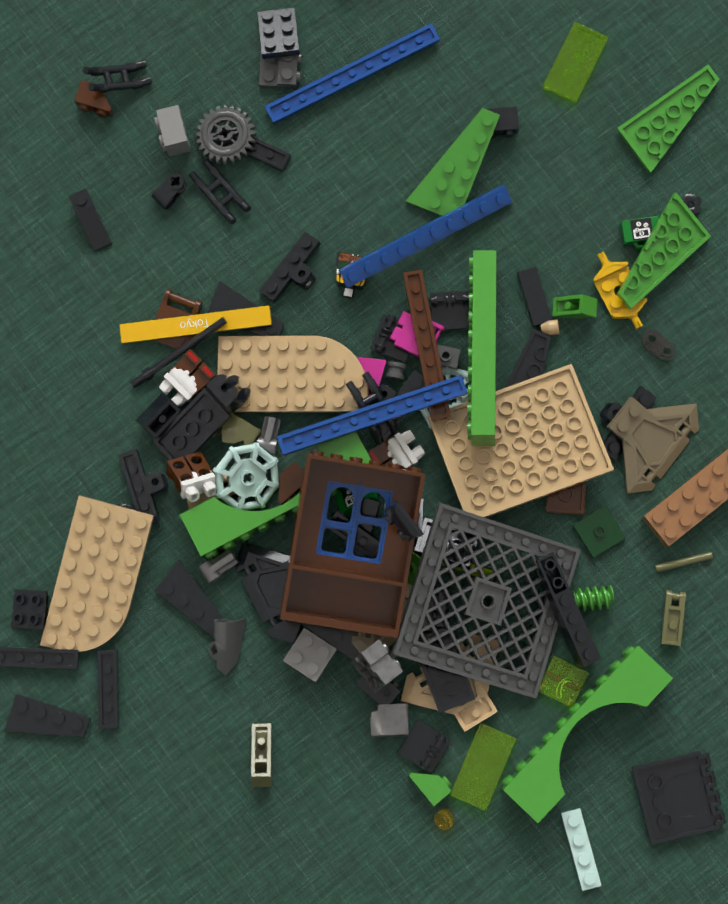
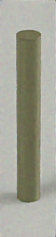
(683, 562)

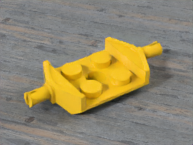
(607, 279)

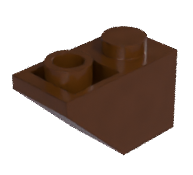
(91, 100)
(290, 483)

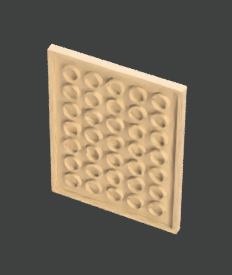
(540, 447)

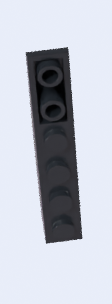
(567, 612)

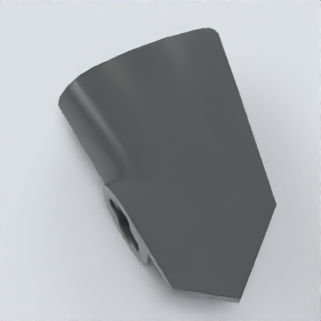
(227, 643)

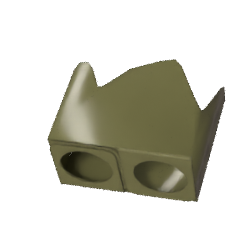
(239, 431)

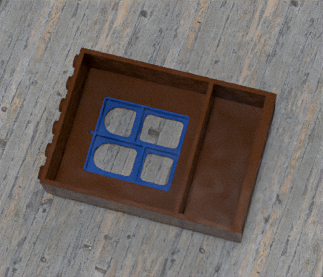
(347, 588)

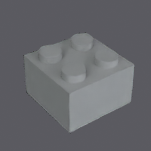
(174, 135)
(310, 655)

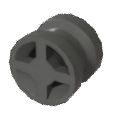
(395, 371)

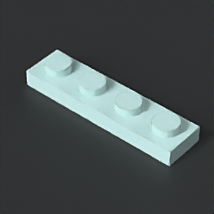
(581, 849)

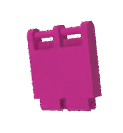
(405, 337)

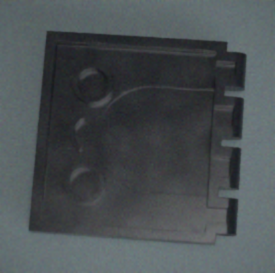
(678, 797)

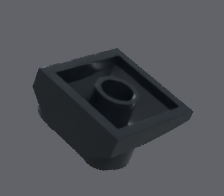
(407, 527)

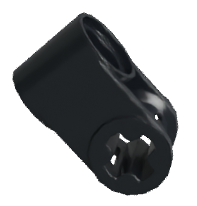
(168, 192)

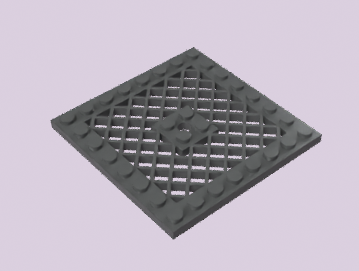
(423, 591)

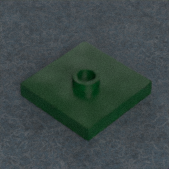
(599, 531)

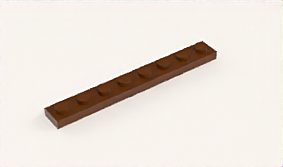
(425, 337)

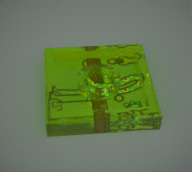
(562, 681)

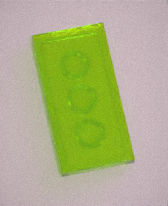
(575, 62)
(483, 766)

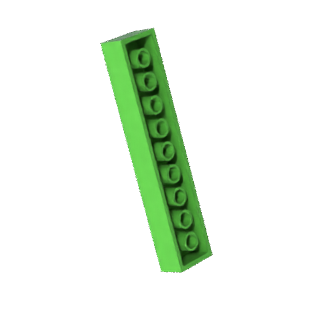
(482, 348)

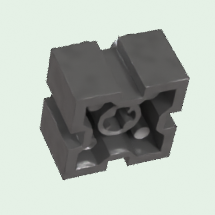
(377, 665)

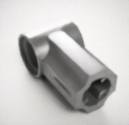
(269, 434)
(213, 568)

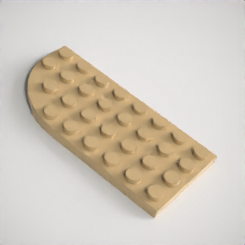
(292, 373)
(96, 575)

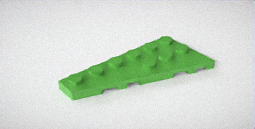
(658, 125)
(454, 174)
(669, 244)

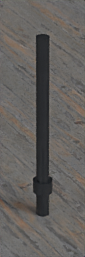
(148, 373)

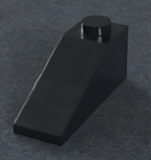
(90, 219)

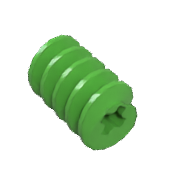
(594, 597)

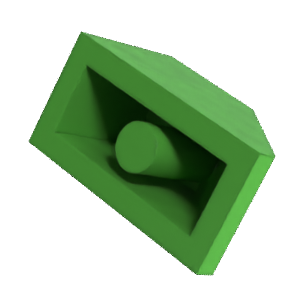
(575, 307)
(432, 786)

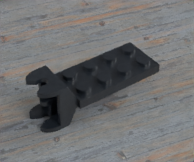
(202, 417)

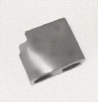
(390, 720)

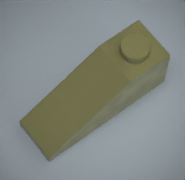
(261, 755)

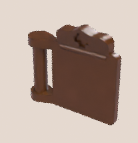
(170, 312)

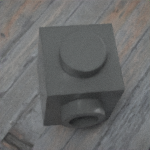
(448, 356)

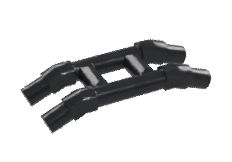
(123, 70)
(220, 180)
(376, 395)

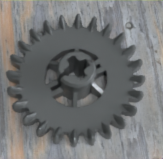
(232, 148)

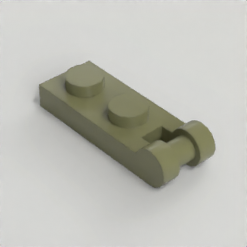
(673, 618)

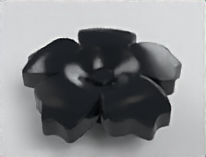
(692, 203)

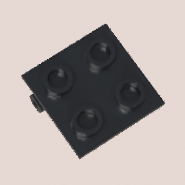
(450, 309)
(382, 341)
(29, 609)
(424, 746)

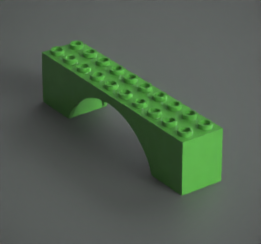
(219, 526)
(537, 780)

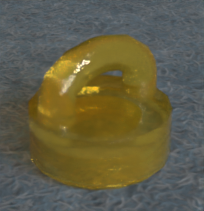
(444, 819)

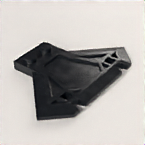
(267, 587)

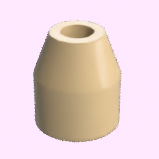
(550, 327)

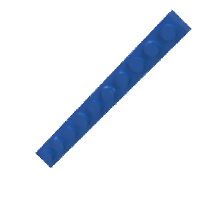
(352, 73)
(425, 236)
(372, 415)

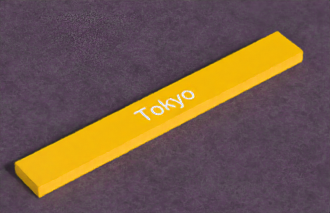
(194, 324)

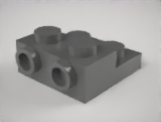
(280, 72)

